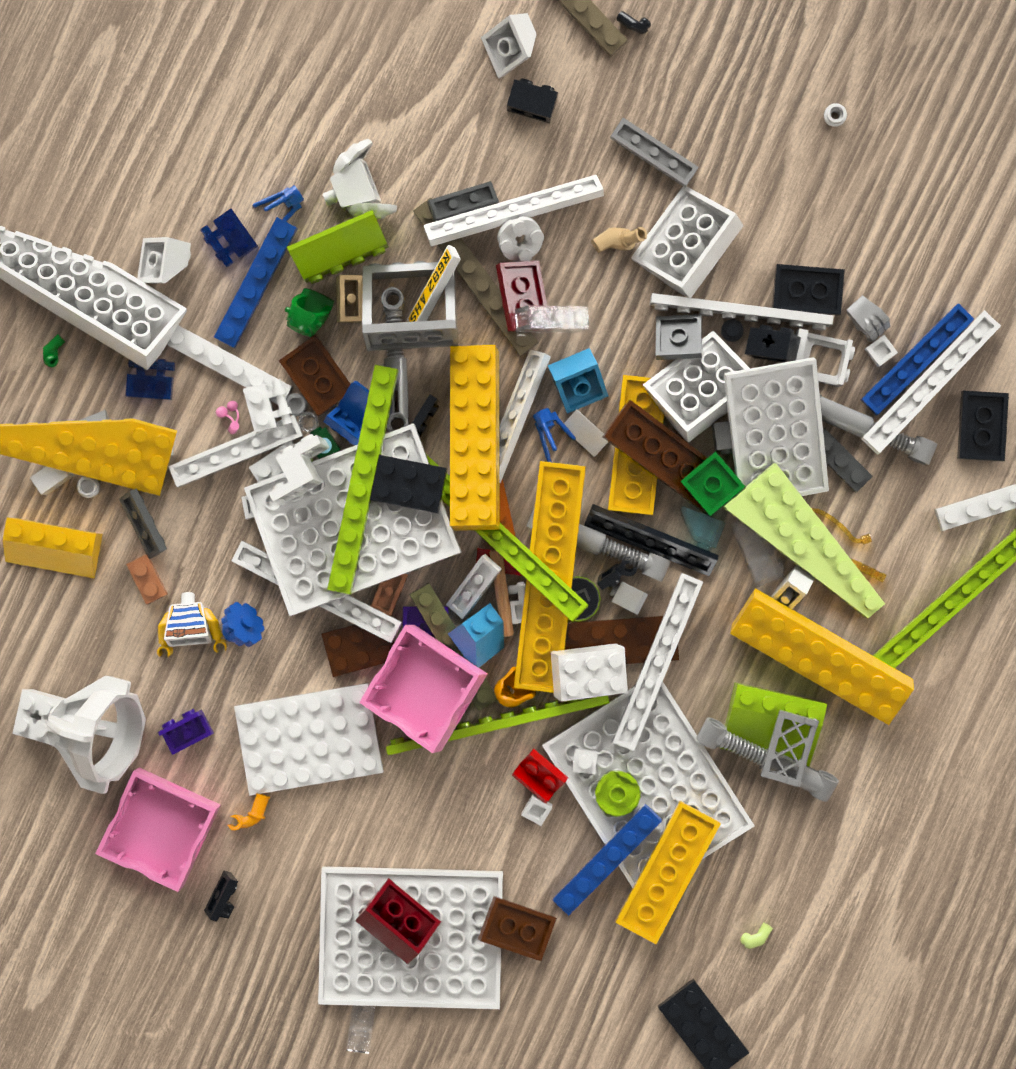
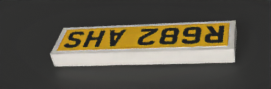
(435, 285)

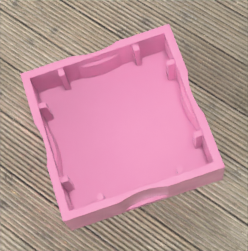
(423, 688)
(158, 829)

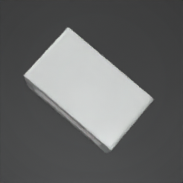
(49, 479)

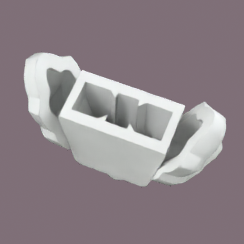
(355, 185)

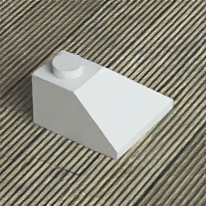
(510, 43)
(162, 259)

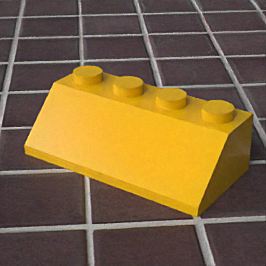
(51, 547)

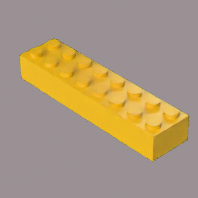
(474, 438)
(822, 656)

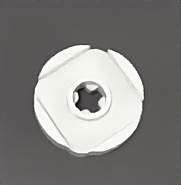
(532, 240)

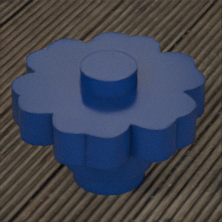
(242, 624)

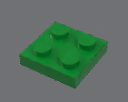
(712, 484)

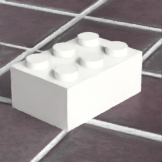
(589, 672)

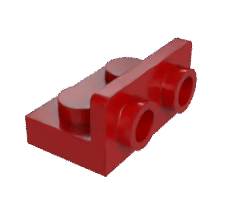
(539, 776)

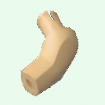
(619, 239)

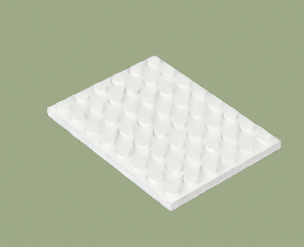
(306, 530)
(666, 765)
(448, 971)

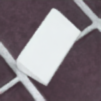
(586, 433)

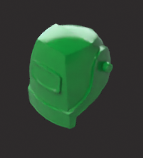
(308, 312)

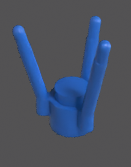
(288, 196)
(545, 421)

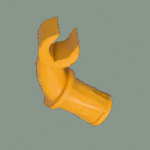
(256, 814)

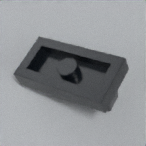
(219, 902)

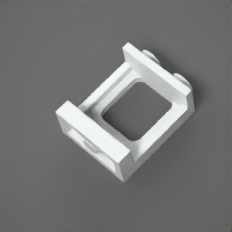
(810, 339)

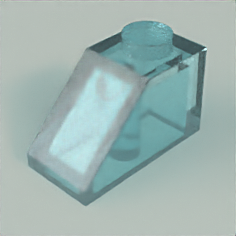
(702, 528)

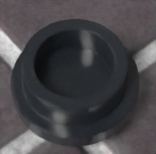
(732, 330)

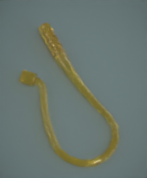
(863, 539)

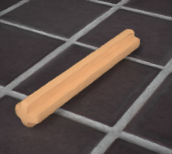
(502, 594)

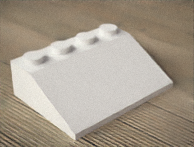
(687, 241)
(693, 389)

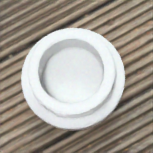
(88, 487)

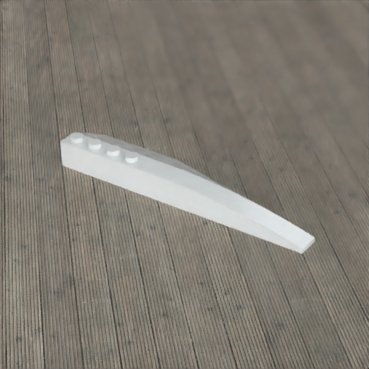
(91, 296)

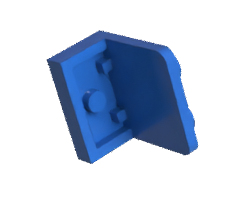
(349, 414)

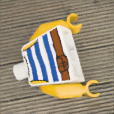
(188, 625)

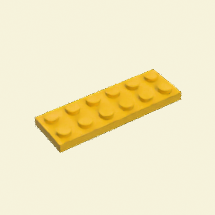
(631, 485)
(668, 872)

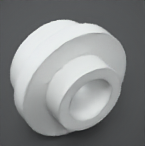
(840, 110)

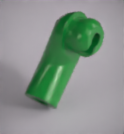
(50, 351)

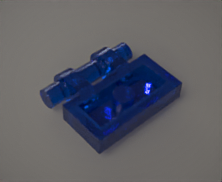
(235, 234)
(149, 386)

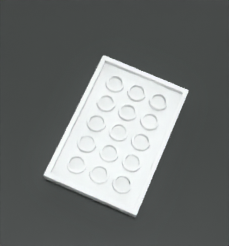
(778, 421)
(308, 739)

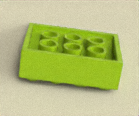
(338, 247)
(755, 712)

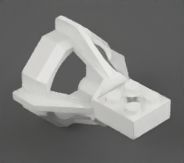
(73, 722)

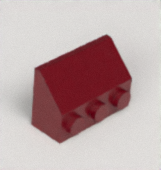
(398, 921)

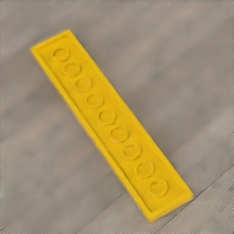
(555, 544)

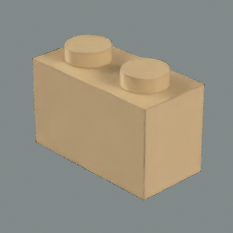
(349, 298)

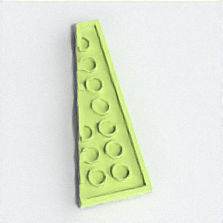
(787, 522)

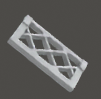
(777, 733)

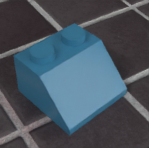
(578, 380)
(480, 636)

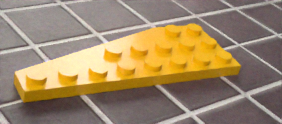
(111, 451)

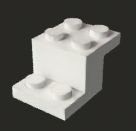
(298, 469)

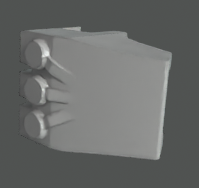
(868, 318)

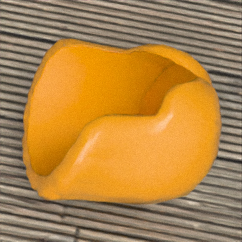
(505, 696)

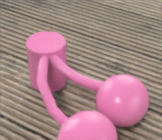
(222, 412)

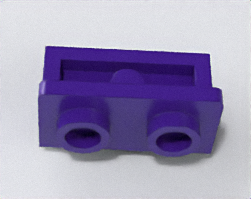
(187, 731)

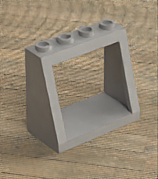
(407, 334)

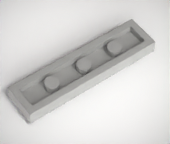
(654, 152)

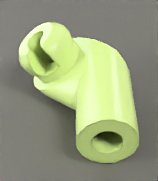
(758, 939)

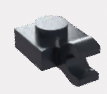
(612, 575)

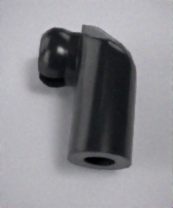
(632, 24)

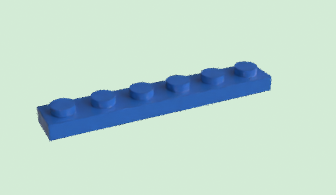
(255, 282)
(917, 359)
(607, 859)

